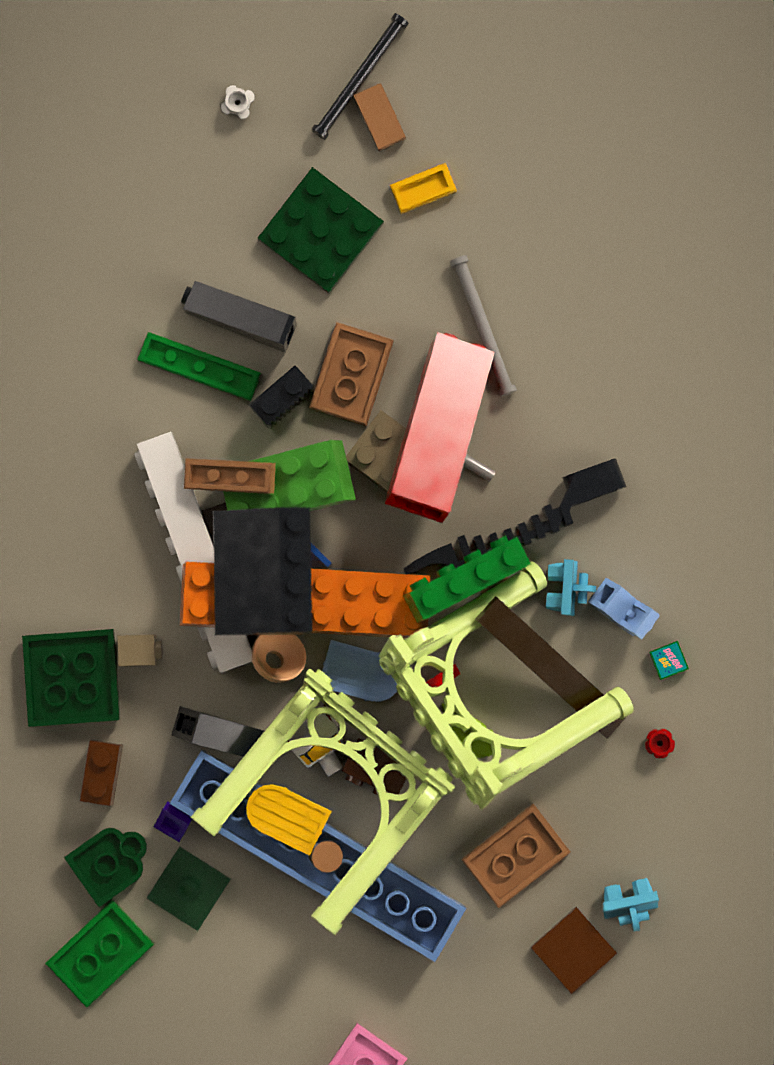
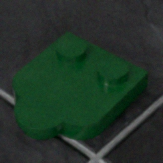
(108, 863)

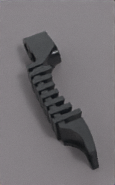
(580, 487)

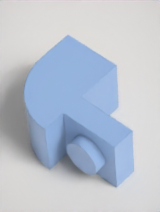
(623, 609)

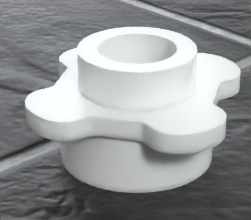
(233, 94)

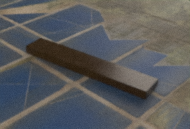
(541, 658)

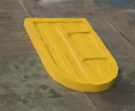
(287, 816)

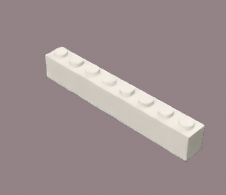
(188, 534)

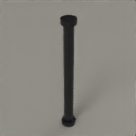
(360, 75)

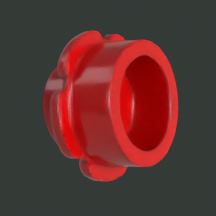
(667, 746)

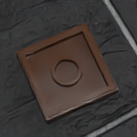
(573, 950)

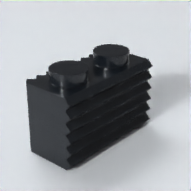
(282, 397)

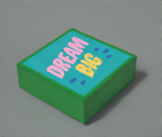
(668, 660)

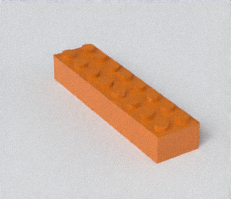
(341, 601)

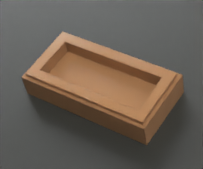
(379, 117)

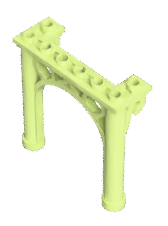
(489, 778)
(389, 836)

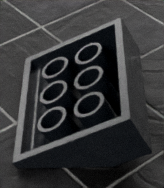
(262, 571)

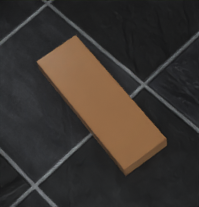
(229, 476)

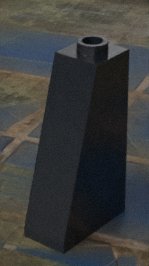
(240, 315)

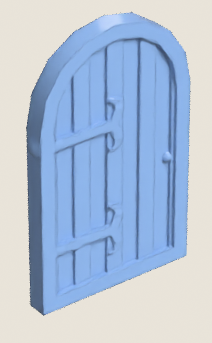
(357, 672)

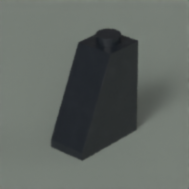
(215, 732)

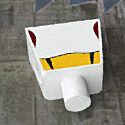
(309, 755)

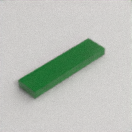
(199, 366)

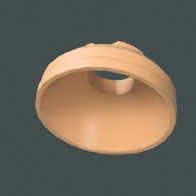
(287, 648)

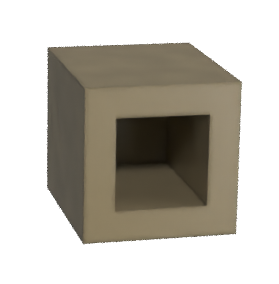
(139, 650)

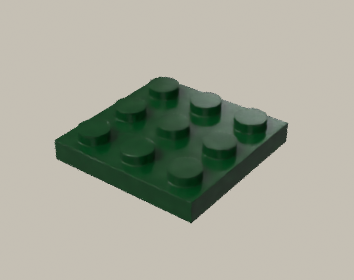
(320, 230)
(71, 678)

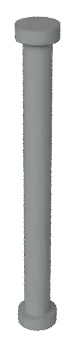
(482, 324)

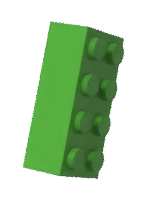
(304, 477)

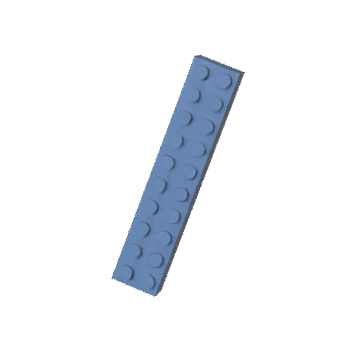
(393, 903)

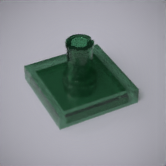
(188, 888)

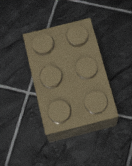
(378, 450)

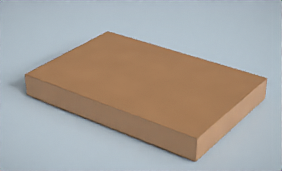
(351, 374)
(515, 855)

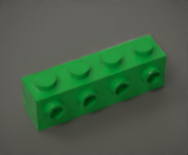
(469, 578)

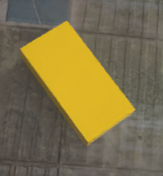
(423, 188)

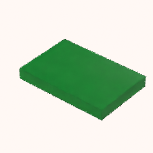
(99, 953)

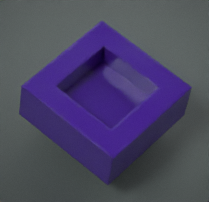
(173, 822)

